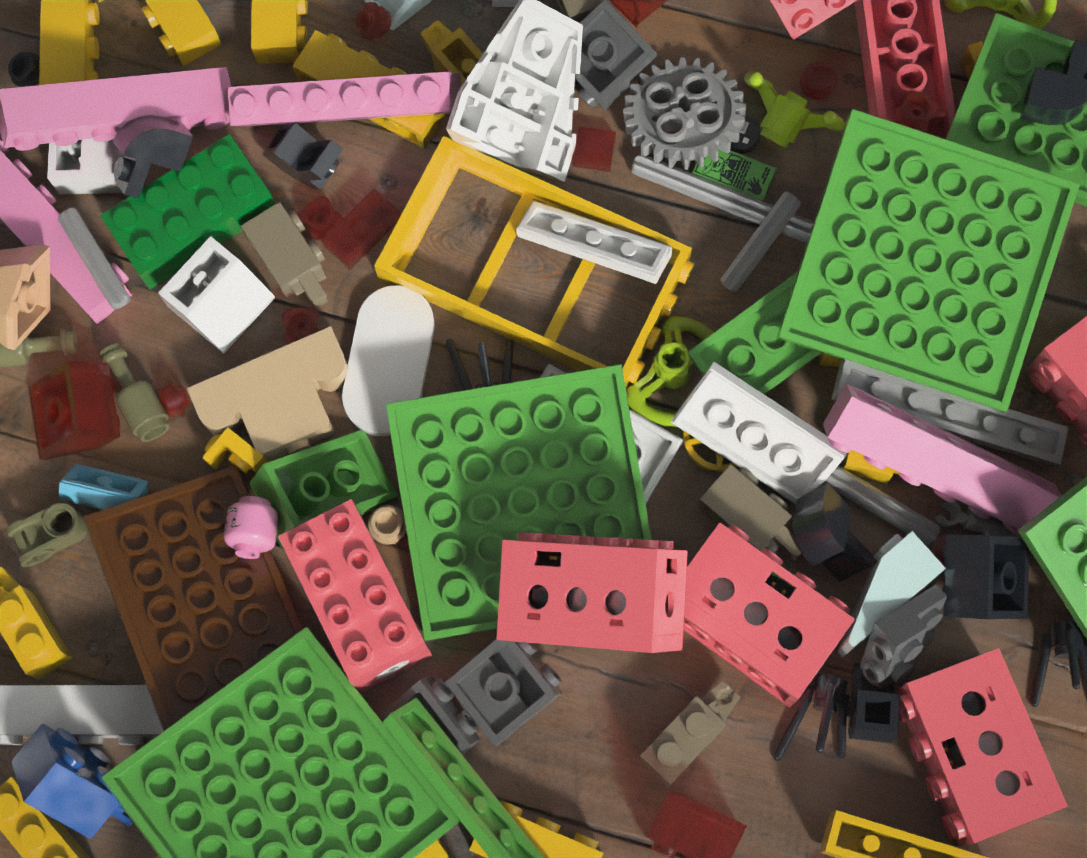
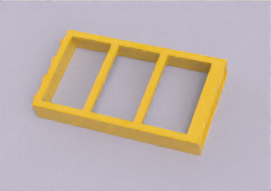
(423, 206)

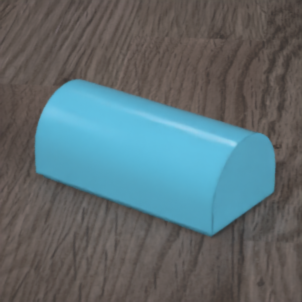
(100, 487)

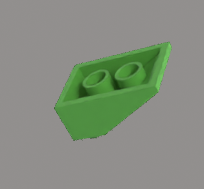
(323, 478)

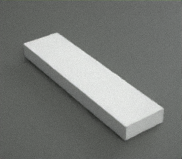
(594, 241)

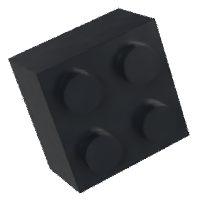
(986, 577)

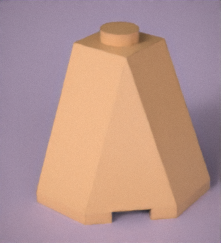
(23, 292)

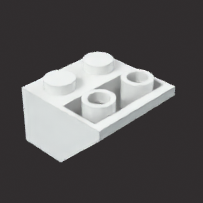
(83, 167)
(216, 295)

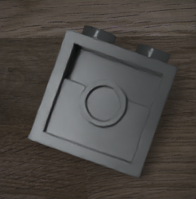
(609, 56)
(901, 637)
(505, 687)
(436, 699)

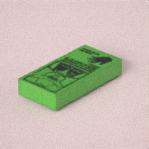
(738, 173)

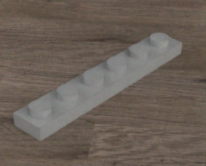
(1003, 431)

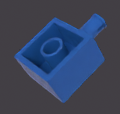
(66, 781)

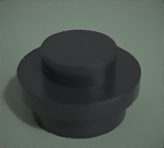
(24, 69)

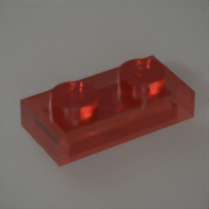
(361, 229)

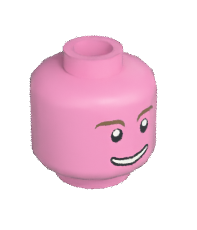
(251, 527)

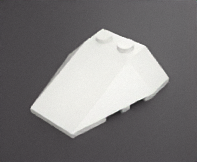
(522, 93)

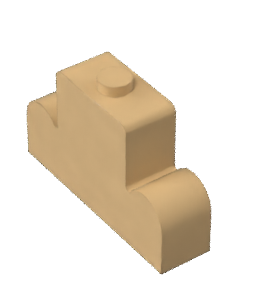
(276, 395)

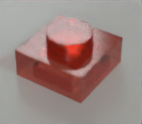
(594, 149)

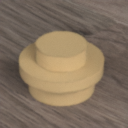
(387, 524)

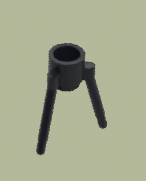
(484, 365)
(1067, 643)
(828, 697)

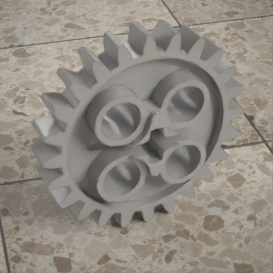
(684, 113)

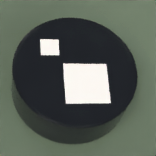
(748, 137)

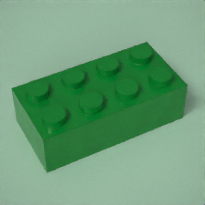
(186, 207)

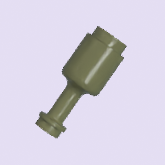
(21, 355)
(136, 399)

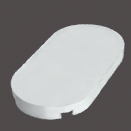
(387, 356)

